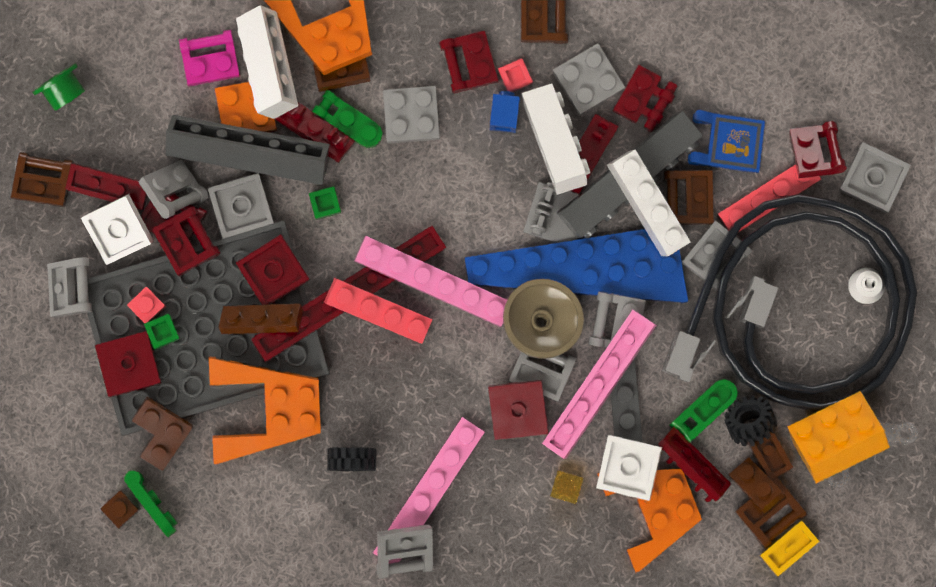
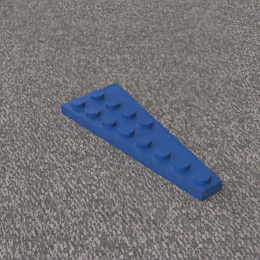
(608, 263)

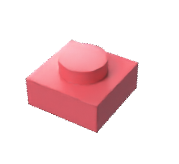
(146, 305)

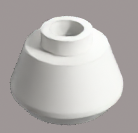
(866, 293)

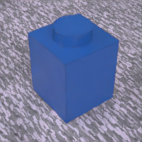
(504, 112)

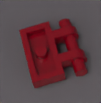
(637, 95)

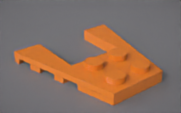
(330, 40)
(289, 405)

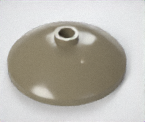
(545, 301)

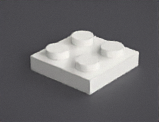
(117, 229)
(629, 467)

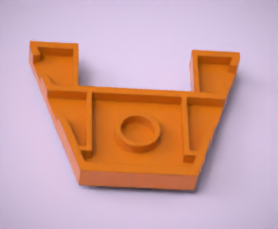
(667, 515)

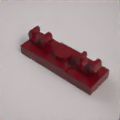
(314, 128)
(595, 142)
(104, 185)
(694, 465)

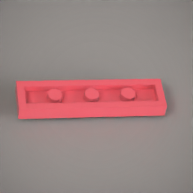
(781, 186)
(378, 310)

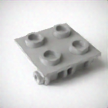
(543, 216)

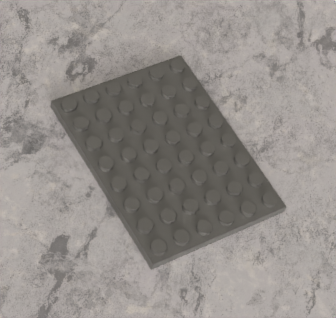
(196, 309)

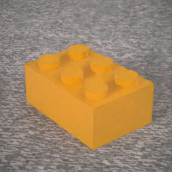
(838, 437)

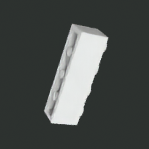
(266, 62)
(555, 139)
(648, 203)

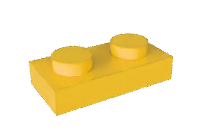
(789, 548)

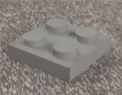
(588, 79)
(411, 114)
(874, 177)
(240, 205)

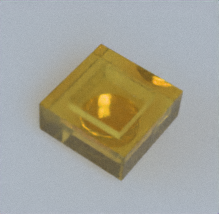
(566, 487)

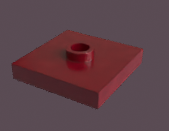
(272, 271)
(128, 364)
(518, 409)

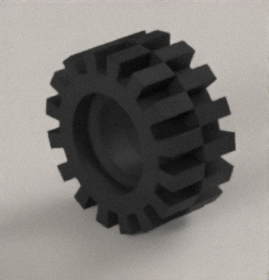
(753, 431)
(351, 459)

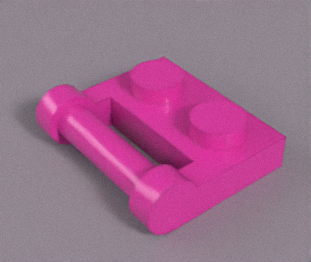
(211, 66)

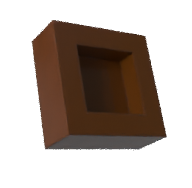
(119, 509)

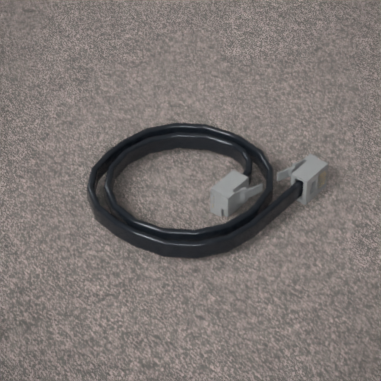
(762, 297)

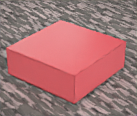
(515, 75)

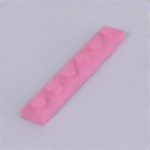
(431, 280)
(599, 384)
(438, 477)

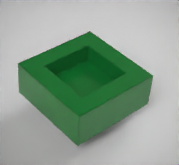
(324, 203)
(162, 331)

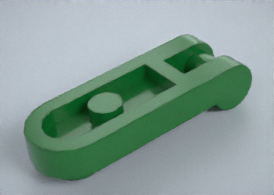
(349, 121)
(706, 408)
(151, 502)

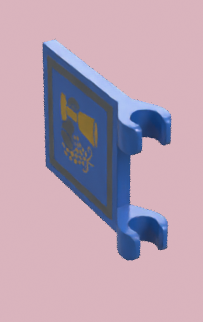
(733, 142)

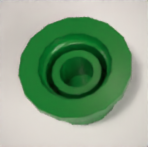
(61, 88)

